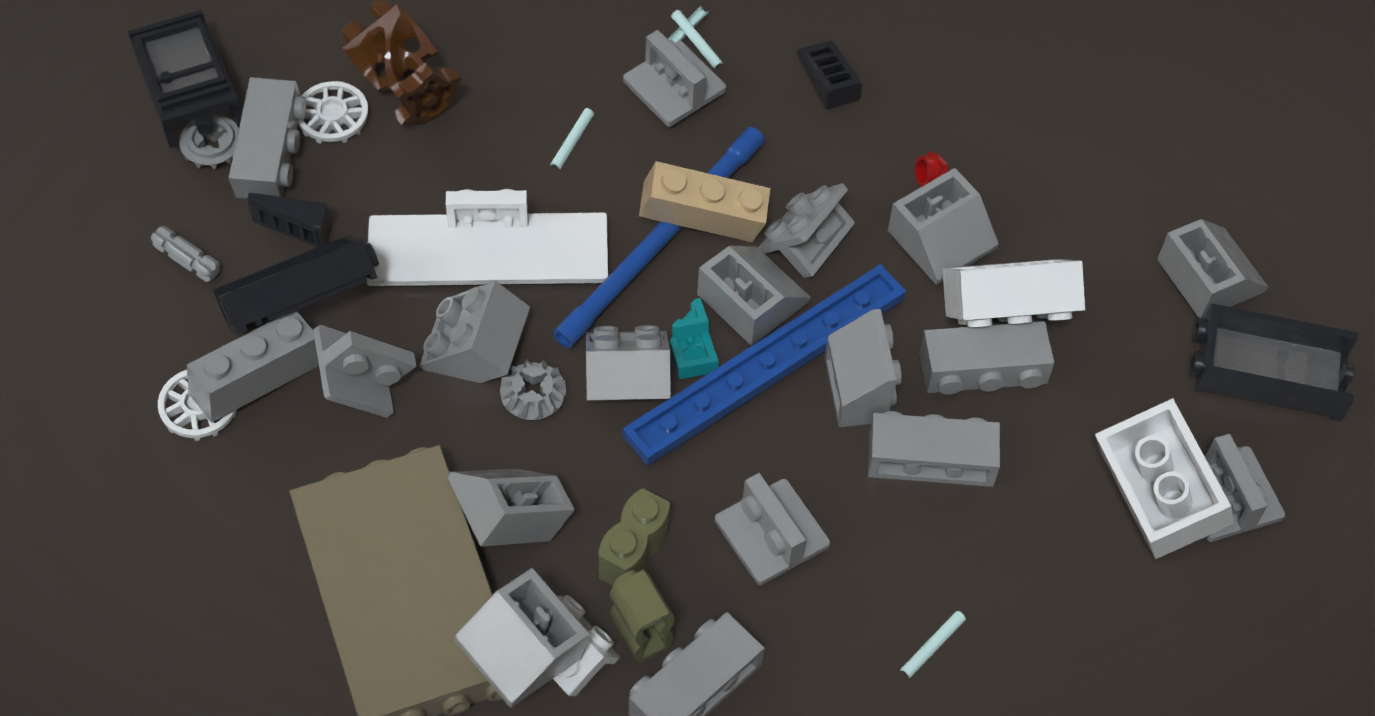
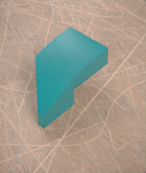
(692, 344)

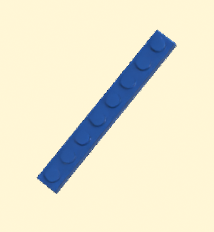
(758, 366)

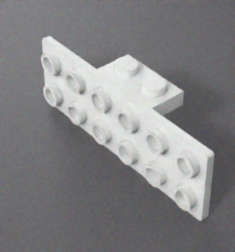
(489, 240)

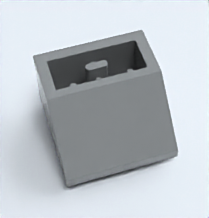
(943, 225)
(1209, 267)
(749, 291)
(475, 334)
(627, 363)
(862, 369)
(511, 505)
(522, 638)

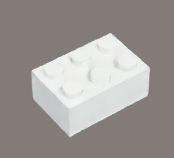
(1014, 292)
(1164, 478)

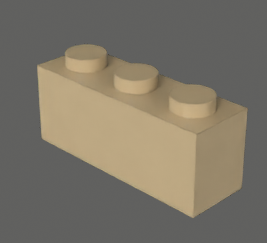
(704, 202)

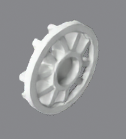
(334, 112)
(191, 411)

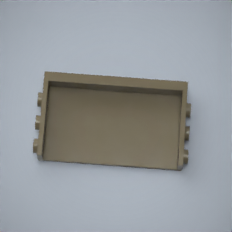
(397, 583)

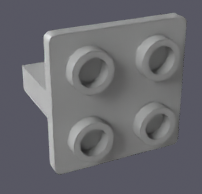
(672, 80)
(809, 229)
(360, 369)
(1244, 486)
(771, 529)

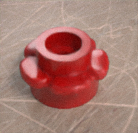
(929, 168)

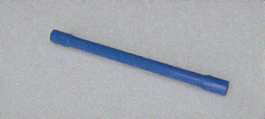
(583, 316)

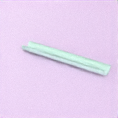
(694, 19)
(696, 38)
(572, 138)
(933, 643)

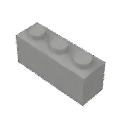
(267, 138)
(986, 357)
(252, 365)
(934, 449)
(700, 674)

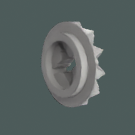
(193, 143)
(532, 405)

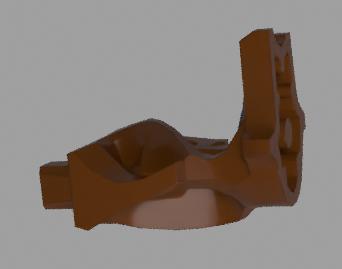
(422, 94)

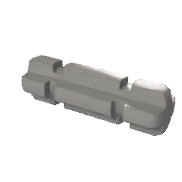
(186, 254)

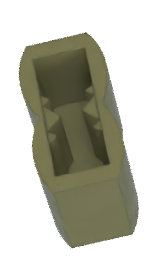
(634, 538)
(641, 615)

